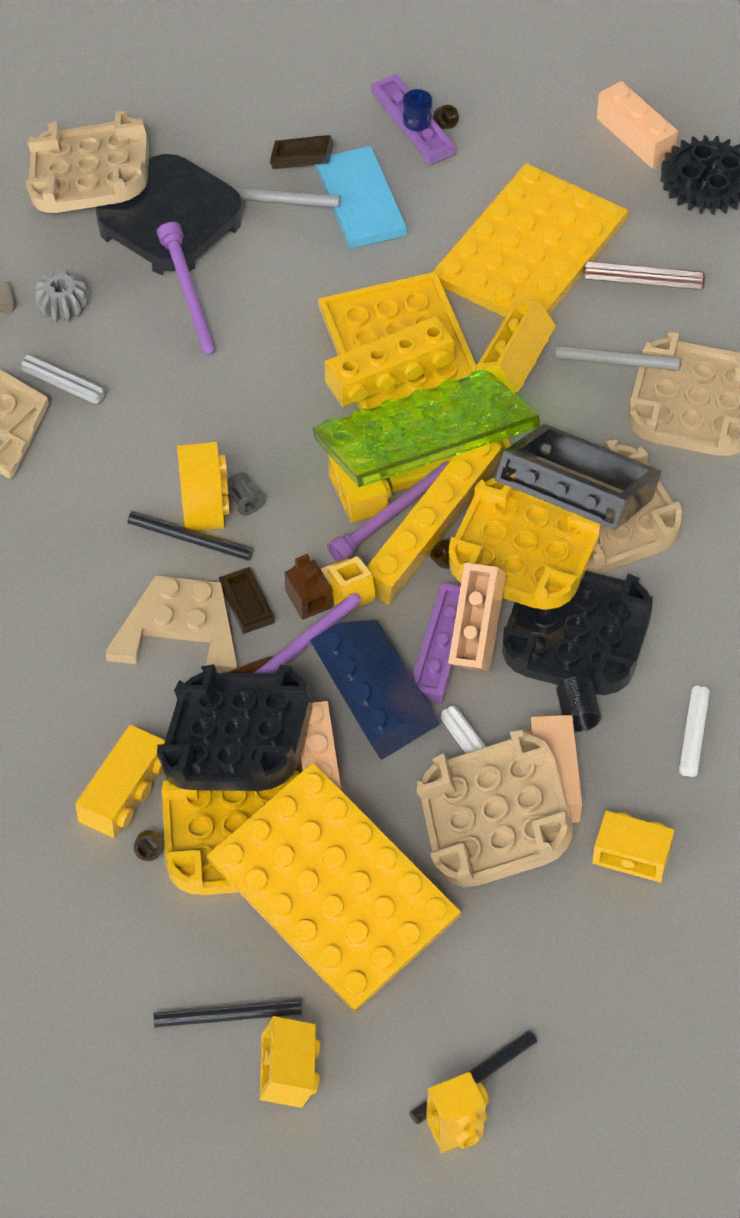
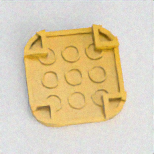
(528, 539)
(197, 824)

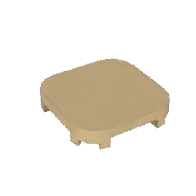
(88, 165)
(689, 406)
(645, 533)
(495, 811)

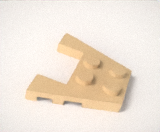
(19, 418)
(178, 611)

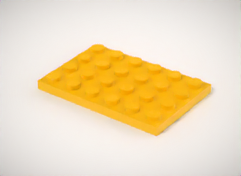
(530, 243)
(334, 887)

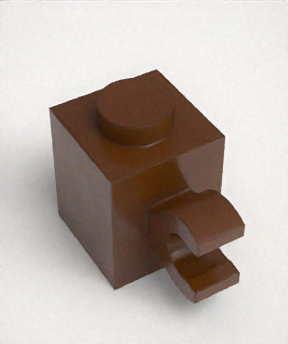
(308, 587)

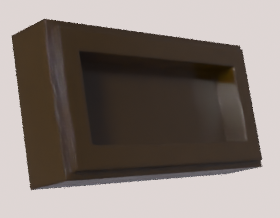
(301, 151)
(246, 600)

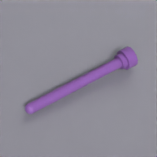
(171, 237)
(345, 546)
(317, 628)

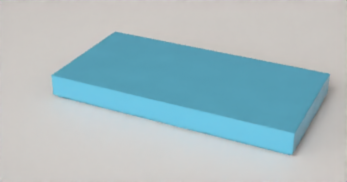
(367, 205)

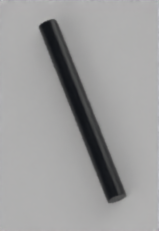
(190, 536)
(227, 1013)
(487, 1067)

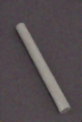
(289, 197)
(619, 358)

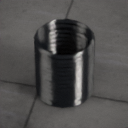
(579, 699)

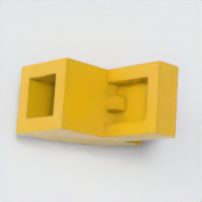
(350, 577)

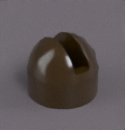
(447, 114)
(440, 554)
(144, 849)

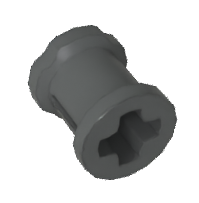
(244, 494)

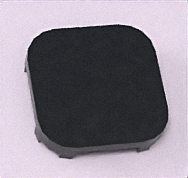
(178, 194)
(589, 636)
(236, 730)

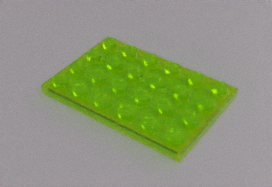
(424, 427)

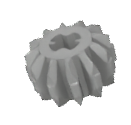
(61, 295)

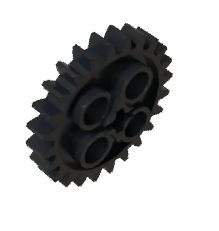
(693, 163)

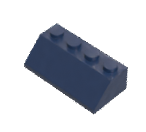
(375, 684)

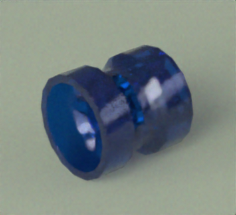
(417, 110)

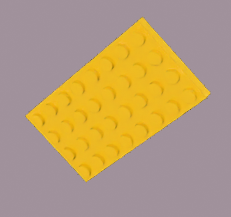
(383, 309)

